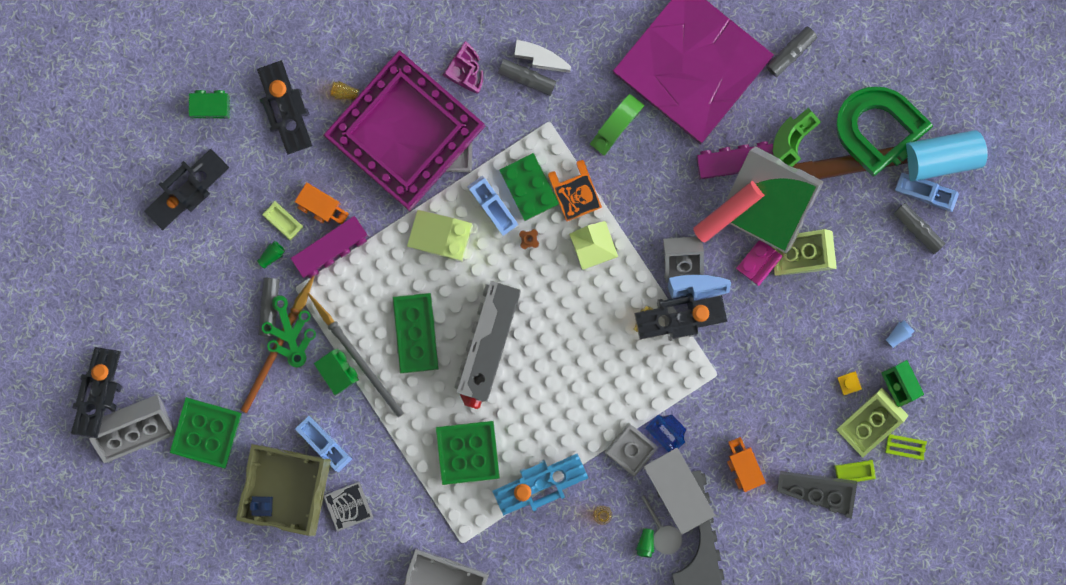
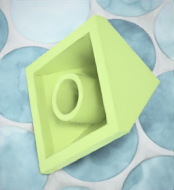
(593, 245)

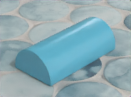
(946, 155)

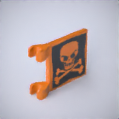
(577, 194)

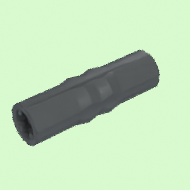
(792, 51)
(527, 77)
(919, 228)
(267, 311)

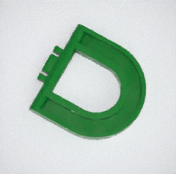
(895, 105)

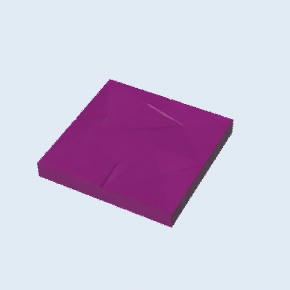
(693, 65)
(404, 130)

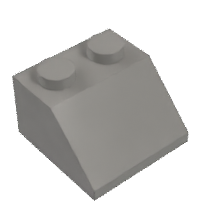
(683, 257)

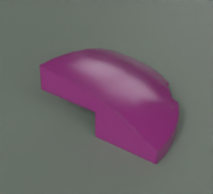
(465, 61)

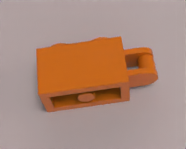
(320, 204)
(745, 466)

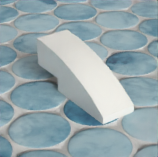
(541, 57)

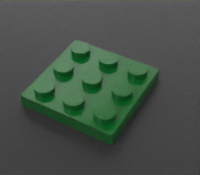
(205, 432)
(467, 452)

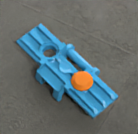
(537, 478)

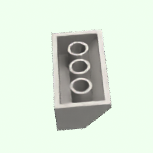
(132, 429)

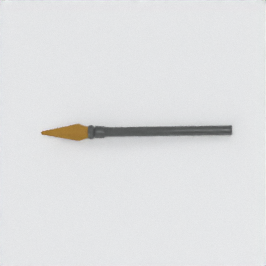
(337, 332)

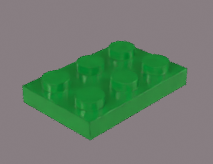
(529, 187)

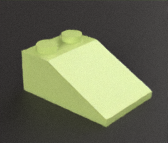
(440, 235)
(810, 253)
(872, 422)

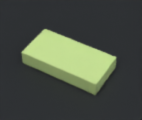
(282, 220)

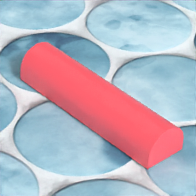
(728, 212)

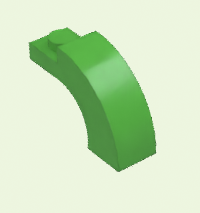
(616, 124)
(790, 135)

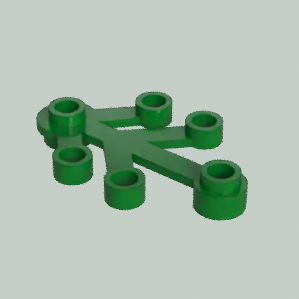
(290, 334)

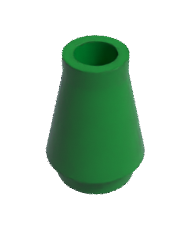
(271, 254)
(645, 546)

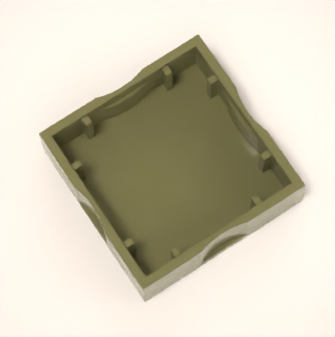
(293, 481)

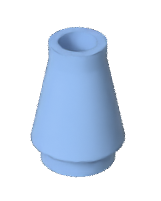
(900, 333)

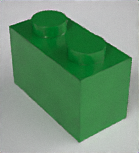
(209, 105)
(336, 371)
(902, 383)

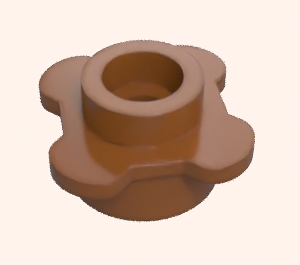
(525, 235)

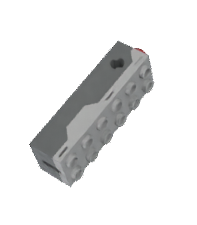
(488, 343)

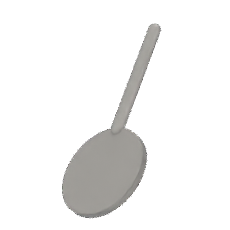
(666, 538)

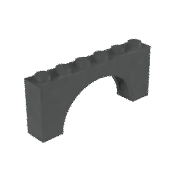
(704, 565)

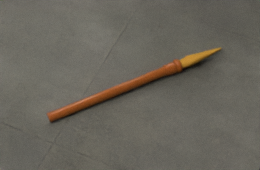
(299, 303)

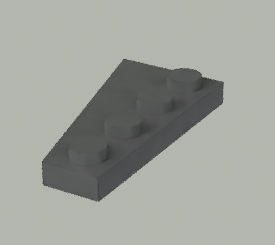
(828, 492)

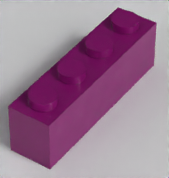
(726, 161)
(330, 247)

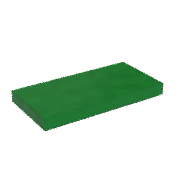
(415, 333)

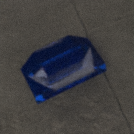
(667, 431)

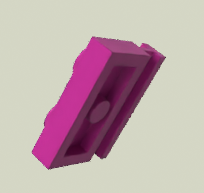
(759, 262)

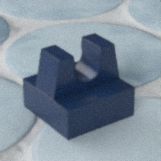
(261, 506)

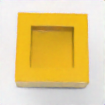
(849, 383)

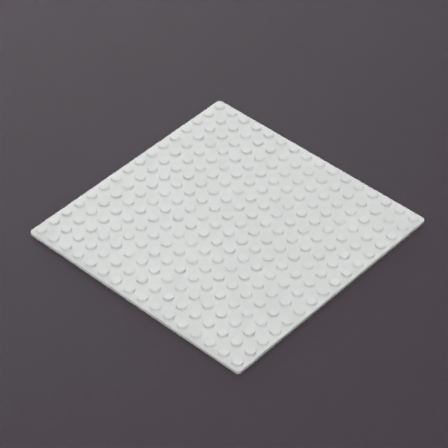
(570, 356)

